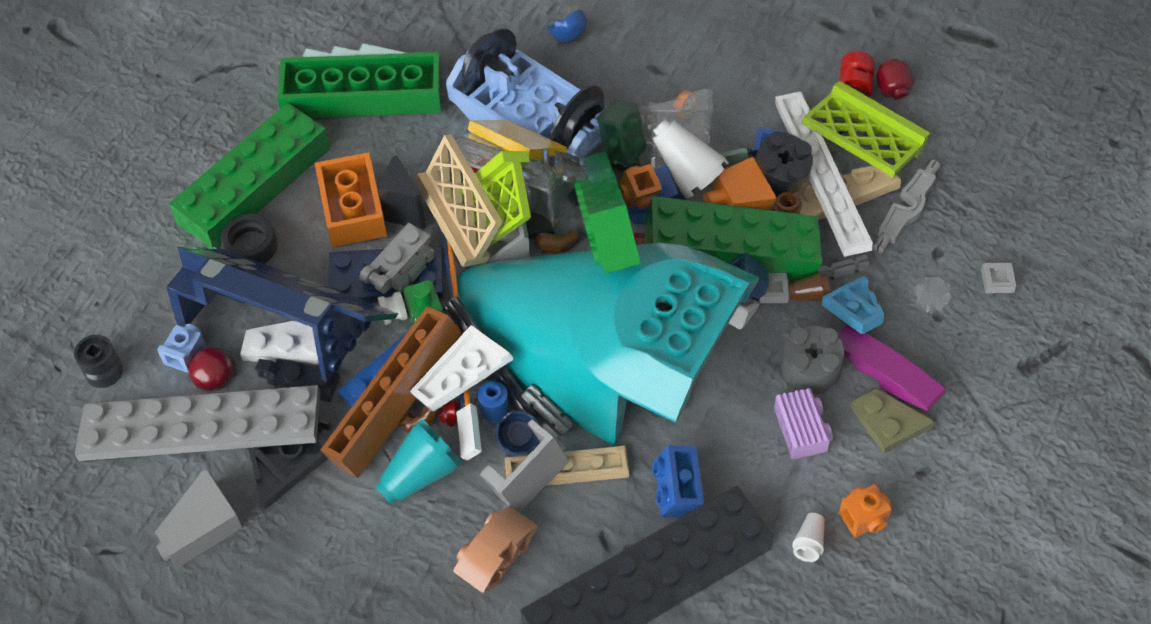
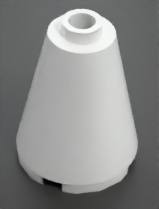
(687, 157)

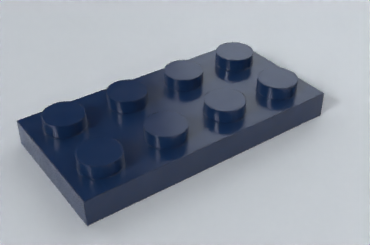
(347, 266)

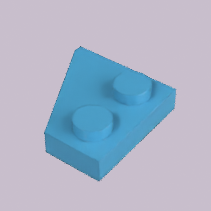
(855, 305)

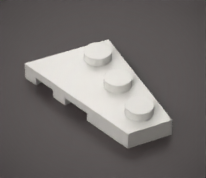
(280, 341)
(460, 368)

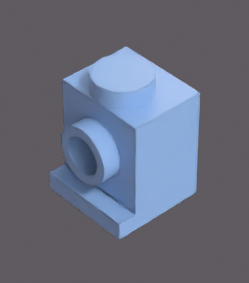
(181, 347)

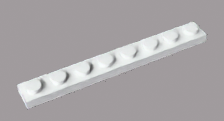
(826, 179)

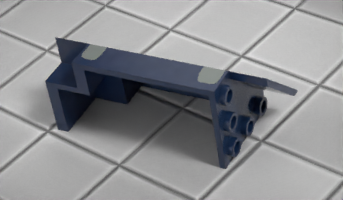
(333, 315)

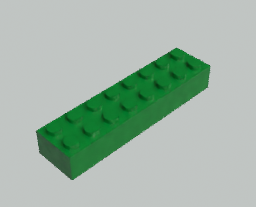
(606, 216)

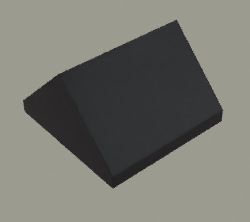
(400, 197)

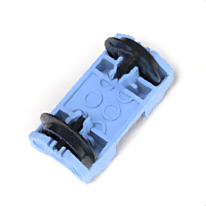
(518, 89)

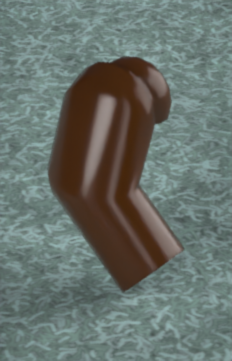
(555, 244)
(410, 420)

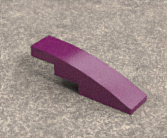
(891, 369)

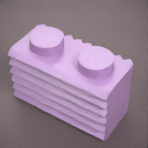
(802, 423)

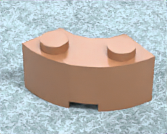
(495, 548)

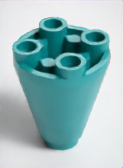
(417, 464)

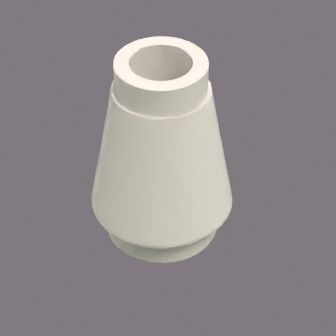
(810, 538)

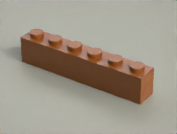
(389, 394)

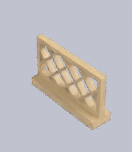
(448, 206)

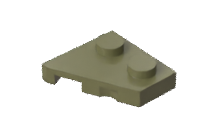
(889, 420)

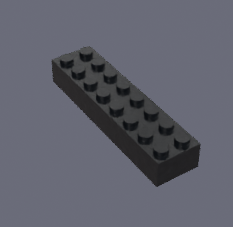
(661, 567)

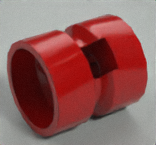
(858, 71)

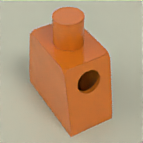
(742, 187)

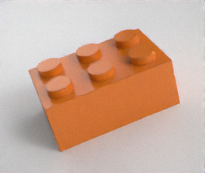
(350, 200)

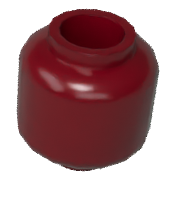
(895, 79)

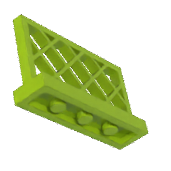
(871, 118)
(500, 172)

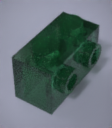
(622, 132)

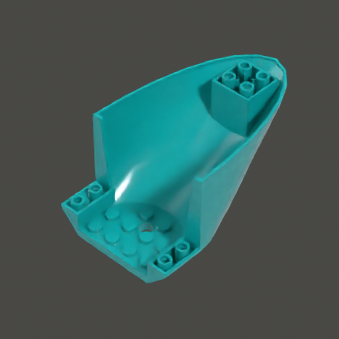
(599, 335)

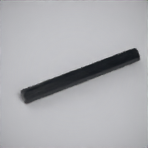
(503, 375)

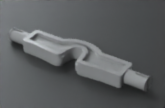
(900, 216)

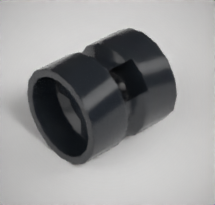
(98, 361)

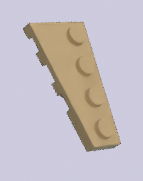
(862, 186)

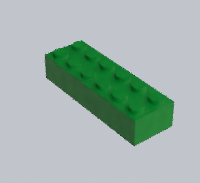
(362, 84)
(250, 174)
(773, 238)

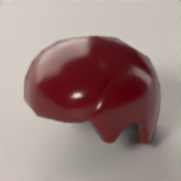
(211, 368)

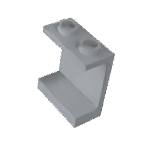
(532, 473)

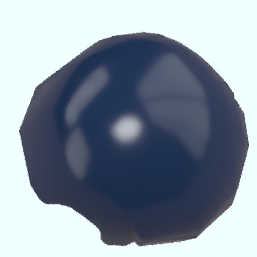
(515, 434)

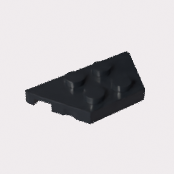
(284, 466)

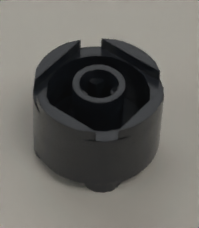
(784, 161)

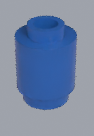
(493, 401)

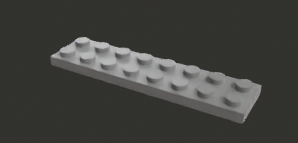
(198, 423)

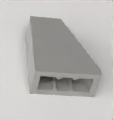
(196, 522)

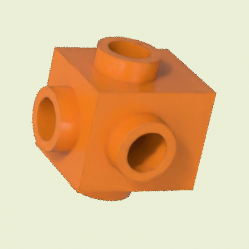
(639, 186)
(865, 510)

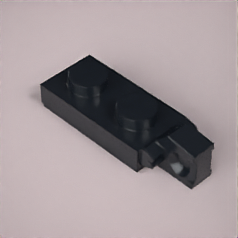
(295, 374)

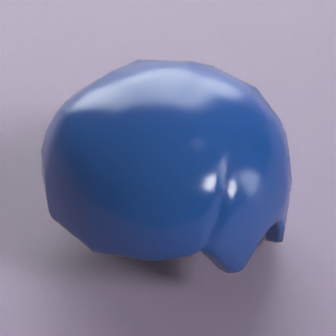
(569, 28)

